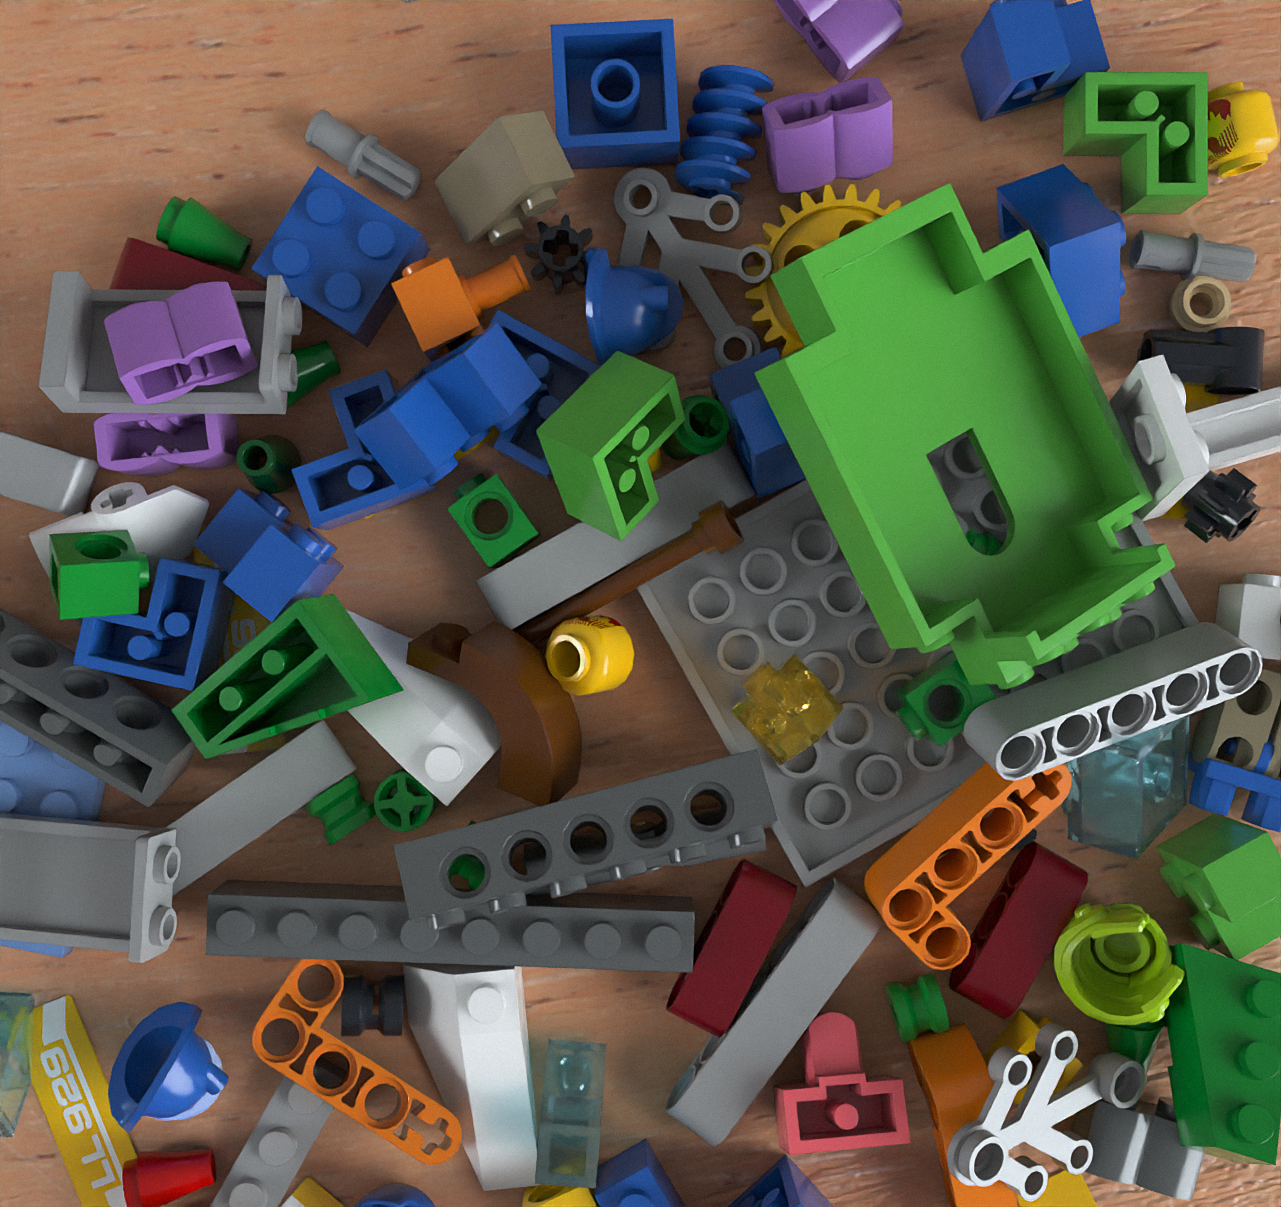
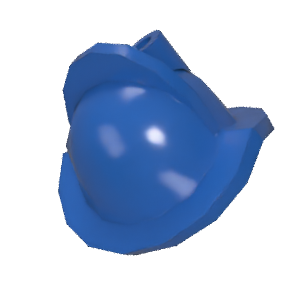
(627, 306)
(165, 1069)

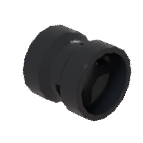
(358, 1005)

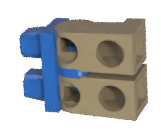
(1242, 748)

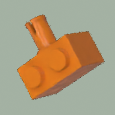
(449, 307)

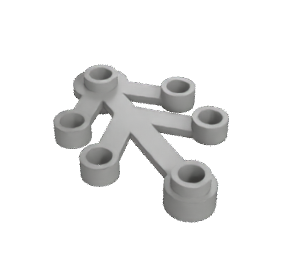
(683, 257)
(981, 1147)

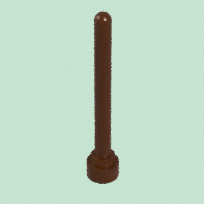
(710, 533)

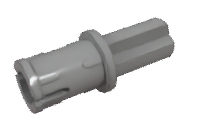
(363, 155)
(1191, 257)

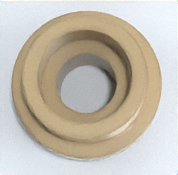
(1211, 292)

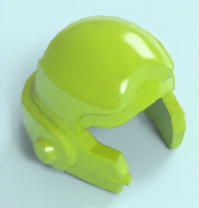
(1116, 964)

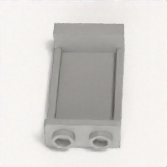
(83, 376)
(88, 884)

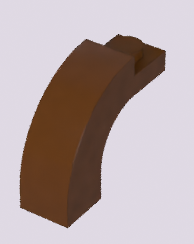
(527, 703)

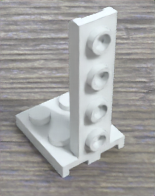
(1181, 447)

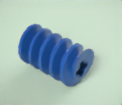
(719, 129)

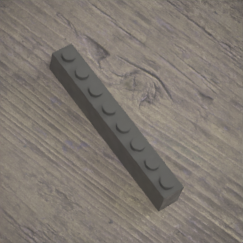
(376, 926)

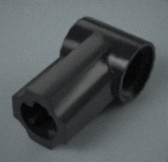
(1221, 360)

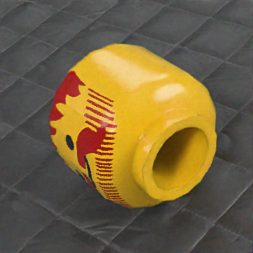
(1239, 129)
(590, 654)

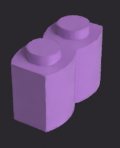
(844, 32)
(828, 135)
(180, 343)
(165, 441)

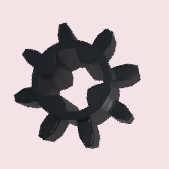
(549, 244)
(1220, 506)

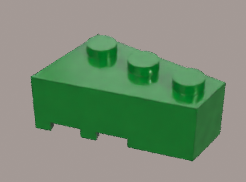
(286, 677)
(1225, 1056)

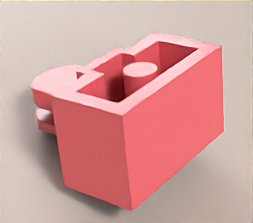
(838, 1102)

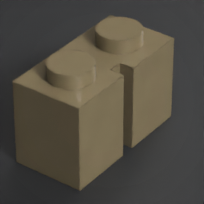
(505, 178)

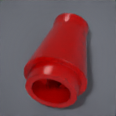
(166, 1176)

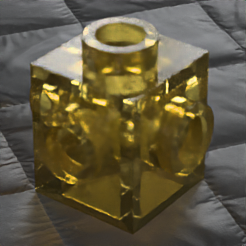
(786, 708)

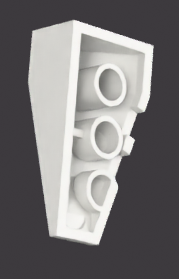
(432, 725)
(479, 1055)

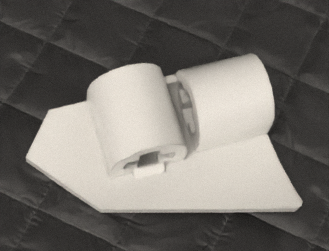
(158, 523)

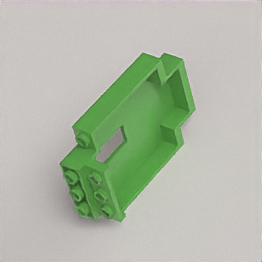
(934, 339)

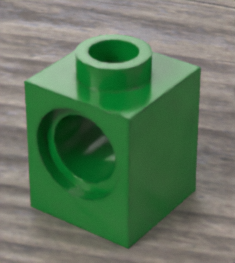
(515, 535)
(96, 574)
(916, 693)

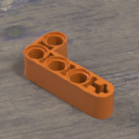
(973, 850)
(361, 1075)
(955, 1089)

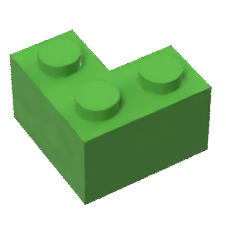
(1154, 126)
(603, 442)
(1228, 881)

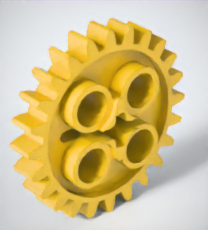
(798, 236)

